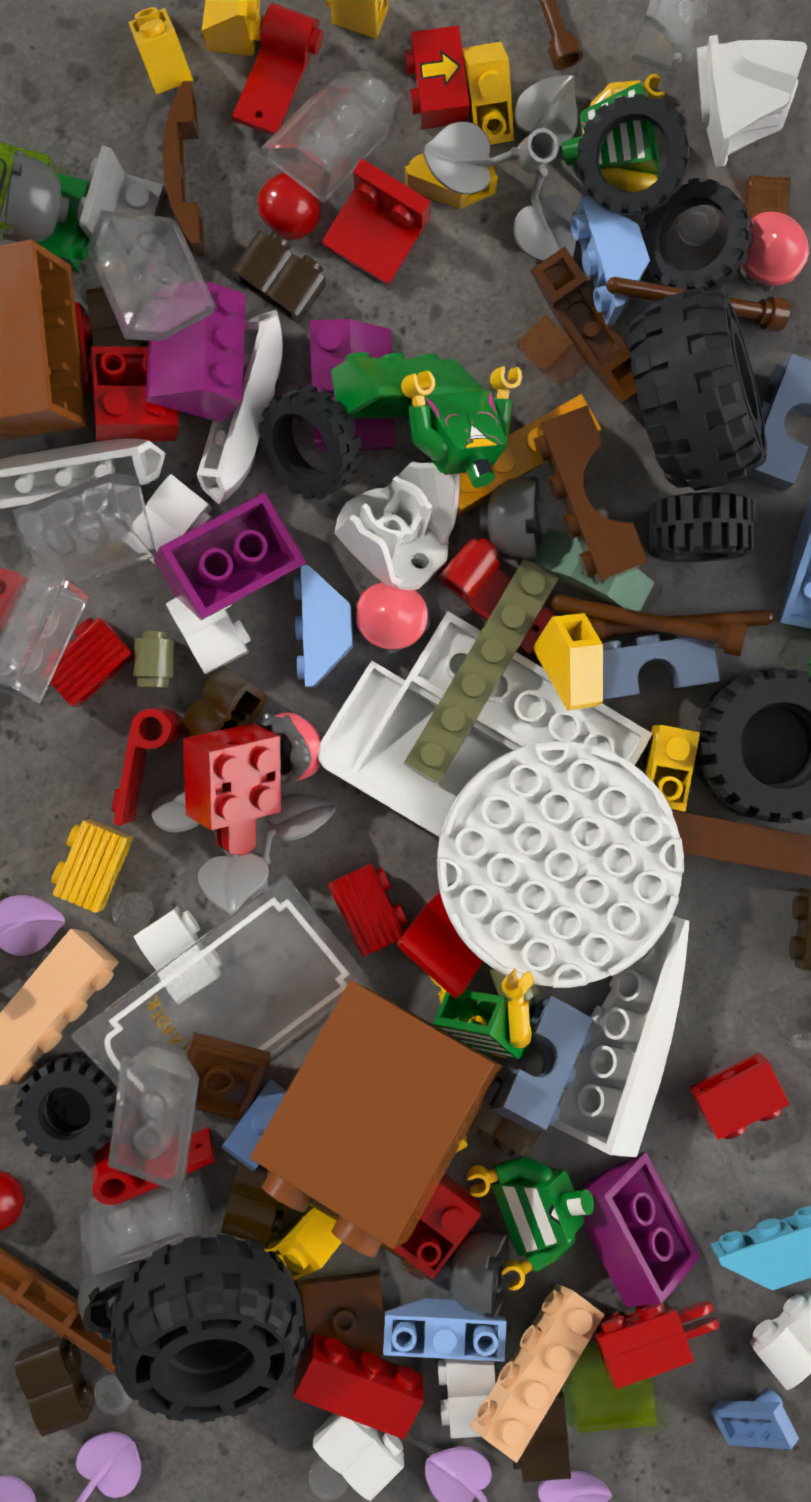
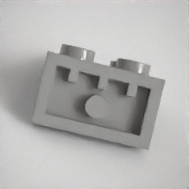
(117, 192)

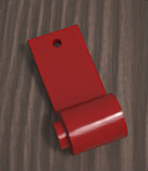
(286, 48)
(480, 584)
(149, 730)
(116, 1187)

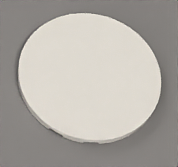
(560, 863)

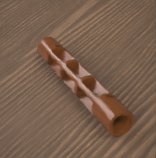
(50, 1305)

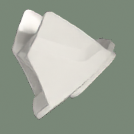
(746, 90)
(403, 525)

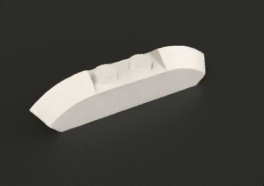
(234, 442)
(48, 472)

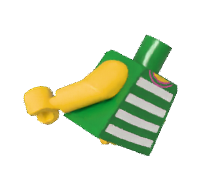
(630, 150)
(490, 1021)

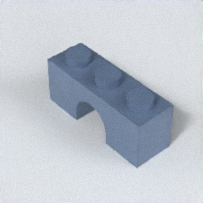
(789, 394)
(687, 660)
(561, 1036)

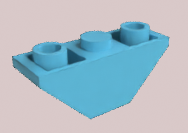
(772, 1253)

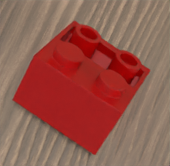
(120, 397)
(441, 1227)

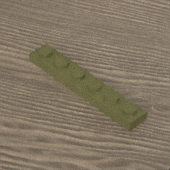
(481, 671)

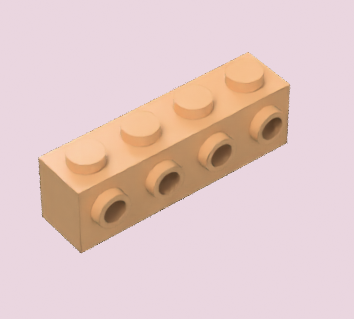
(50, 1001)
(536, 1371)

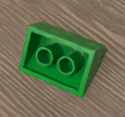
(373, 385)

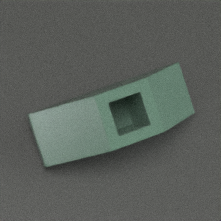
(560, 557)

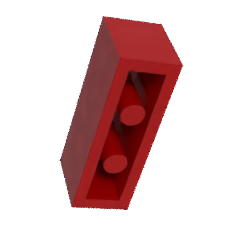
(359, 1386)

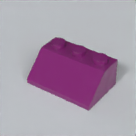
(329, 346)
(203, 364)
(229, 557)
(638, 1232)

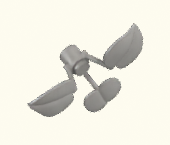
(461, 162)
(235, 878)

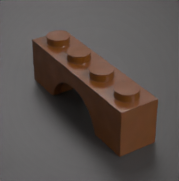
(607, 545)

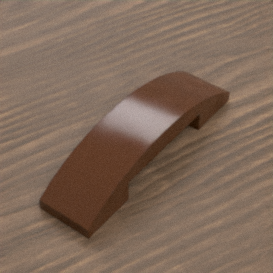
(181, 125)
(574, 308)

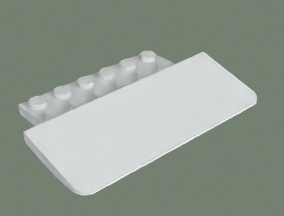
(389, 714)

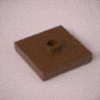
(226, 1073)
(346, 1309)

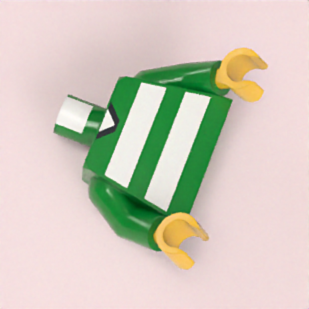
(537, 1210)

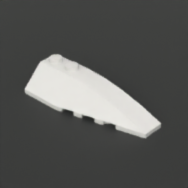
(627, 1050)

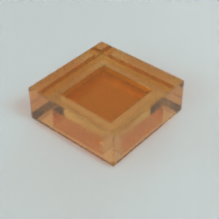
(767, 195)
(544, 344)

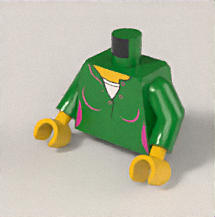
(462, 429)

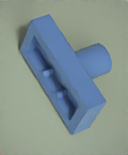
(253, 1124)
(756, 1422)

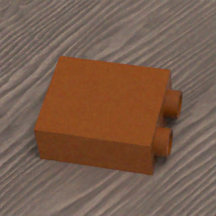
(38, 344)
(373, 1119)

